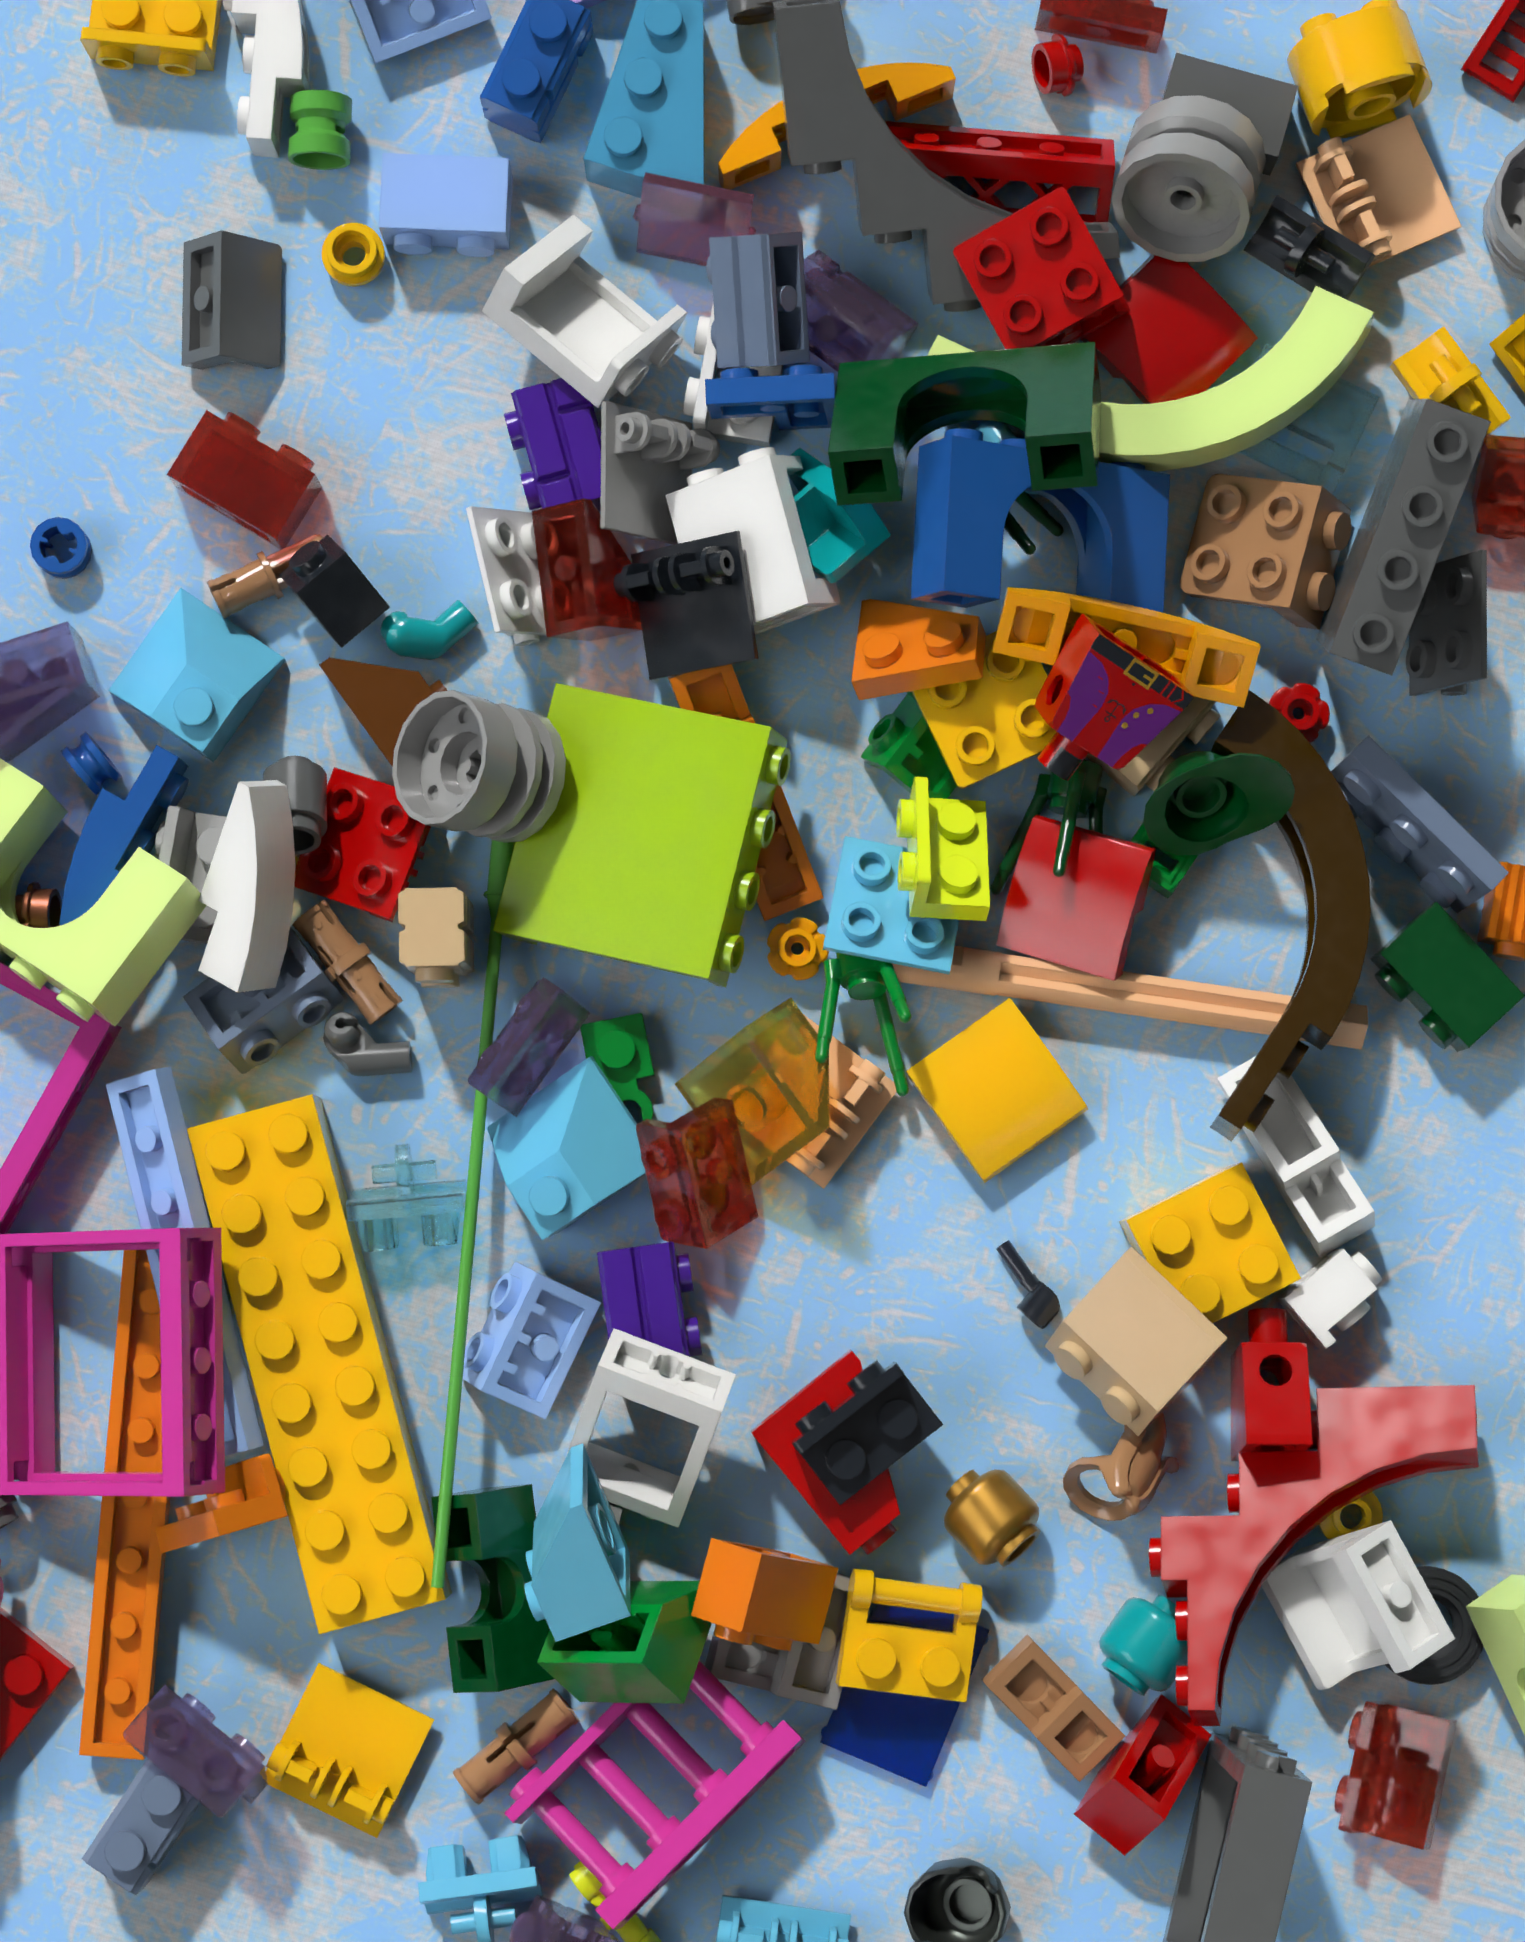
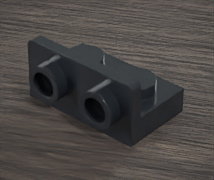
(864, 1431)

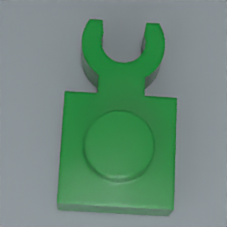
(623, 1055)

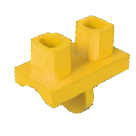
(1444, 374)

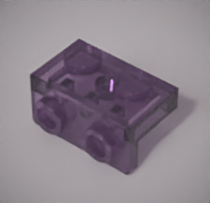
(195, 1753)

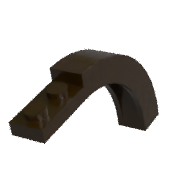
(1336, 898)

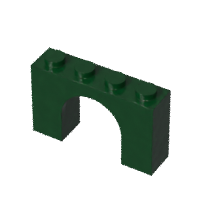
(898, 401)

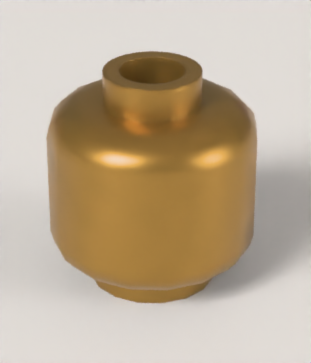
(991, 1517)

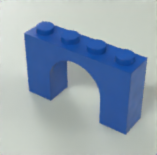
(963, 510)

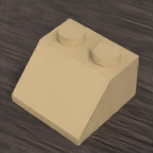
(1134, 1342)

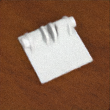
(509, 571)

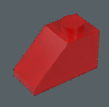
(1143, 1776)

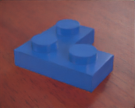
(797, 399)

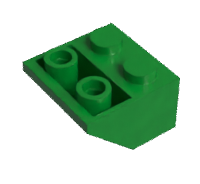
(637, 1657)

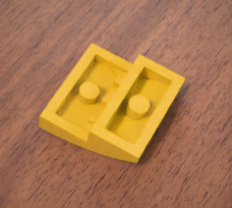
(997, 1090)

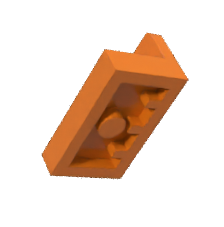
(250, 1498)

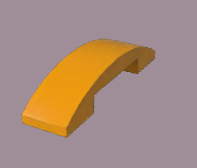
(905, 87)
(1204, 658)

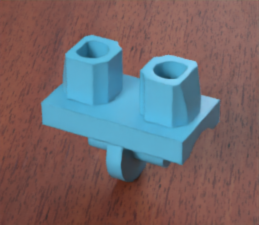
(451, 1889)

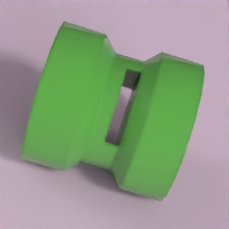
(320, 129)

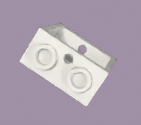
(691, 1393)

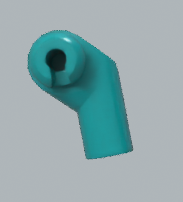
(424, 637)

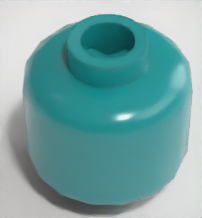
(1144, 1645)

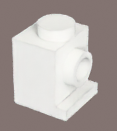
(1331, 1295)

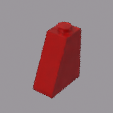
(866, 1515)

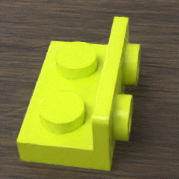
(945, 855)

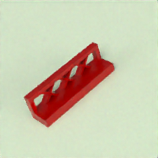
(1013, 157)

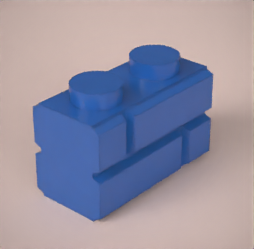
(536, 66)

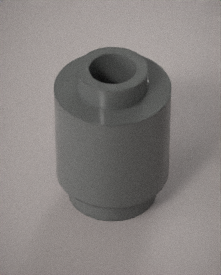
(307, 799)

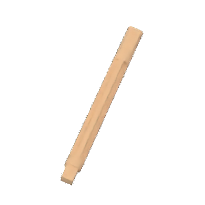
(1130, 994)

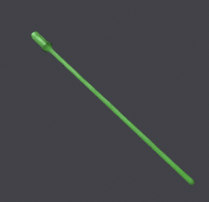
(498, 868)

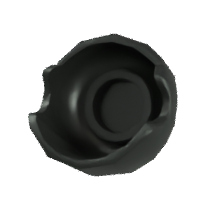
(957, 1903)

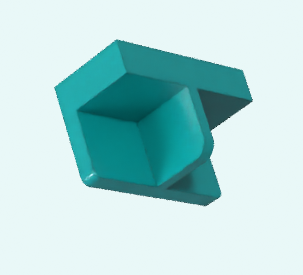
(833, 534)

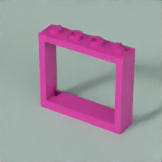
(57, 1101)
(189, 1364)

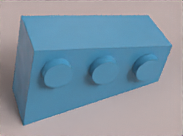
(653, 101)

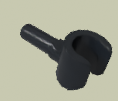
(1041, 1302)

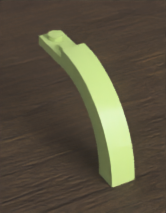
(1243, 408)

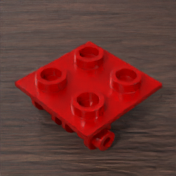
(365, 848)

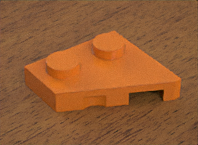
(914, 648)

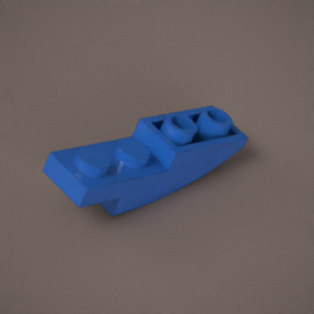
(117, 830)

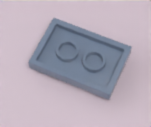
(1416, 828)

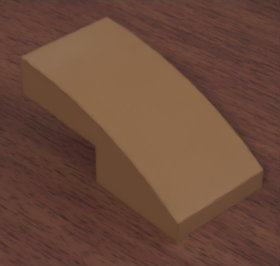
(1053, 1708)

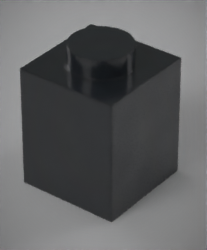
(333, 589)

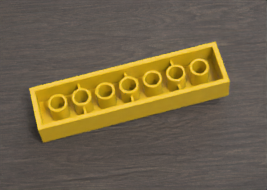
(319, 1362)

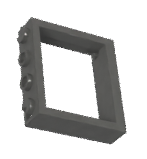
(1239, 1842)

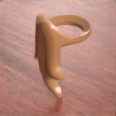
(1130, 1473)

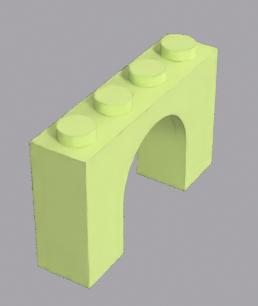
(113, 947)

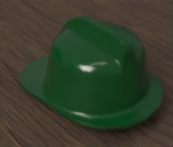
(1215, 799)

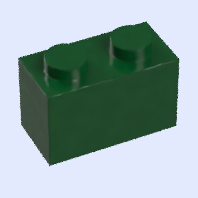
(1445, 979)

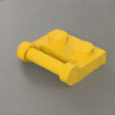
(908, 1657)

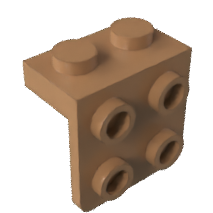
(1267, 546)

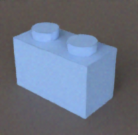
(445, 203)

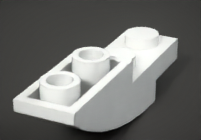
(277, 66)

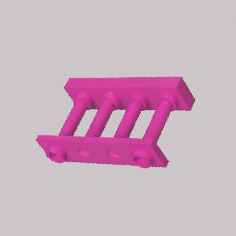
(670, 1839)

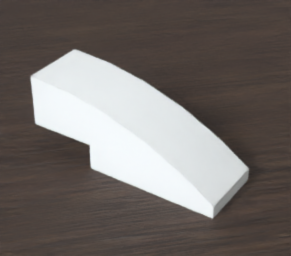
(251, 889)
(1306, 1165)

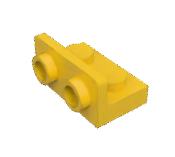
(163, 33)

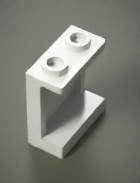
(580, 318)
(762, 507)
(1356, 1605)

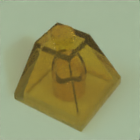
(773, 1083)

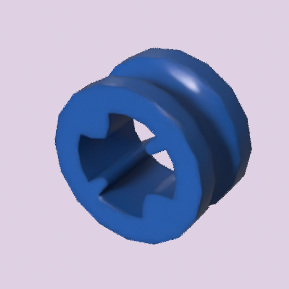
(71, 531)
(91, 763)

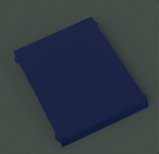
(893, 1728)

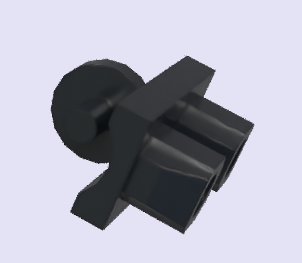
(1308, 250)

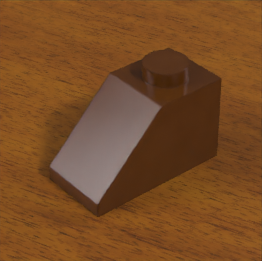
(379, 697)

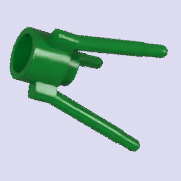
(865, 981)

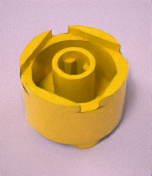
(1358, 69)

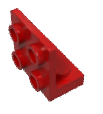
(1041, 275)

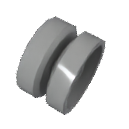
(1189, 178)

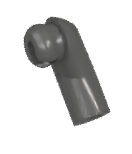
(359, 1051)

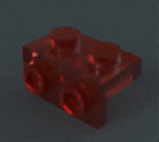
(1395, 1773)

